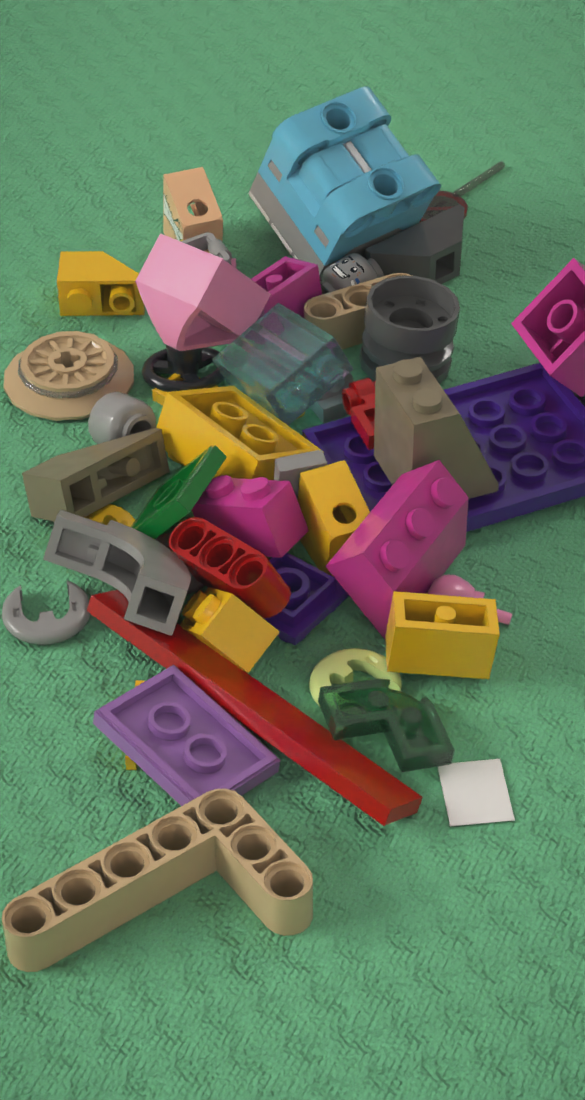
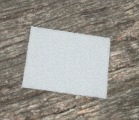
(475, 792)

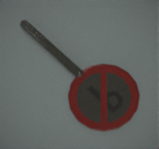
(445, 200)

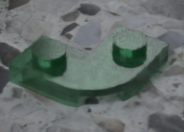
(372, 708)

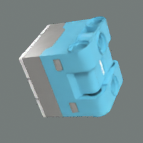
(340, 180)

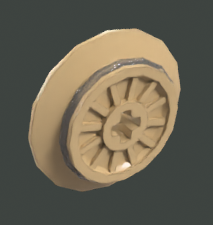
(66, 375)

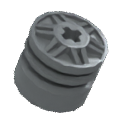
(407, 321)

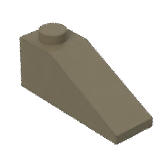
(95, 475)

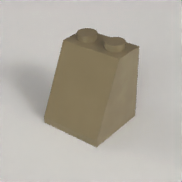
(422, 426)

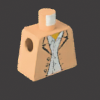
(179, 192)

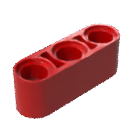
(230, 566)

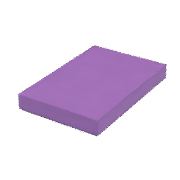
(184, 738)

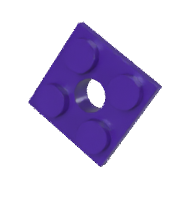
(313, 598)

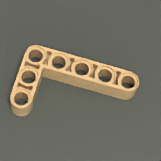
(154, 864)

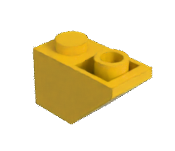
(96, 285)
(228, 627)

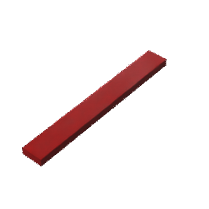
(266, 714)

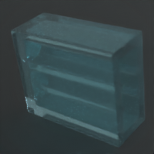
(283, 363)

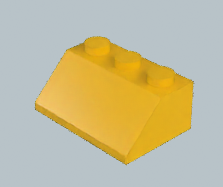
(233, 423)

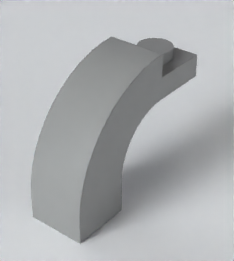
(127, 560)

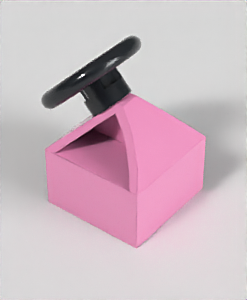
(193, 306)

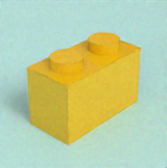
(441, 635)

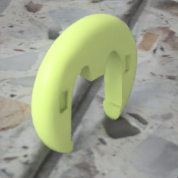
(339, 667)

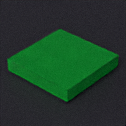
(179, 494)

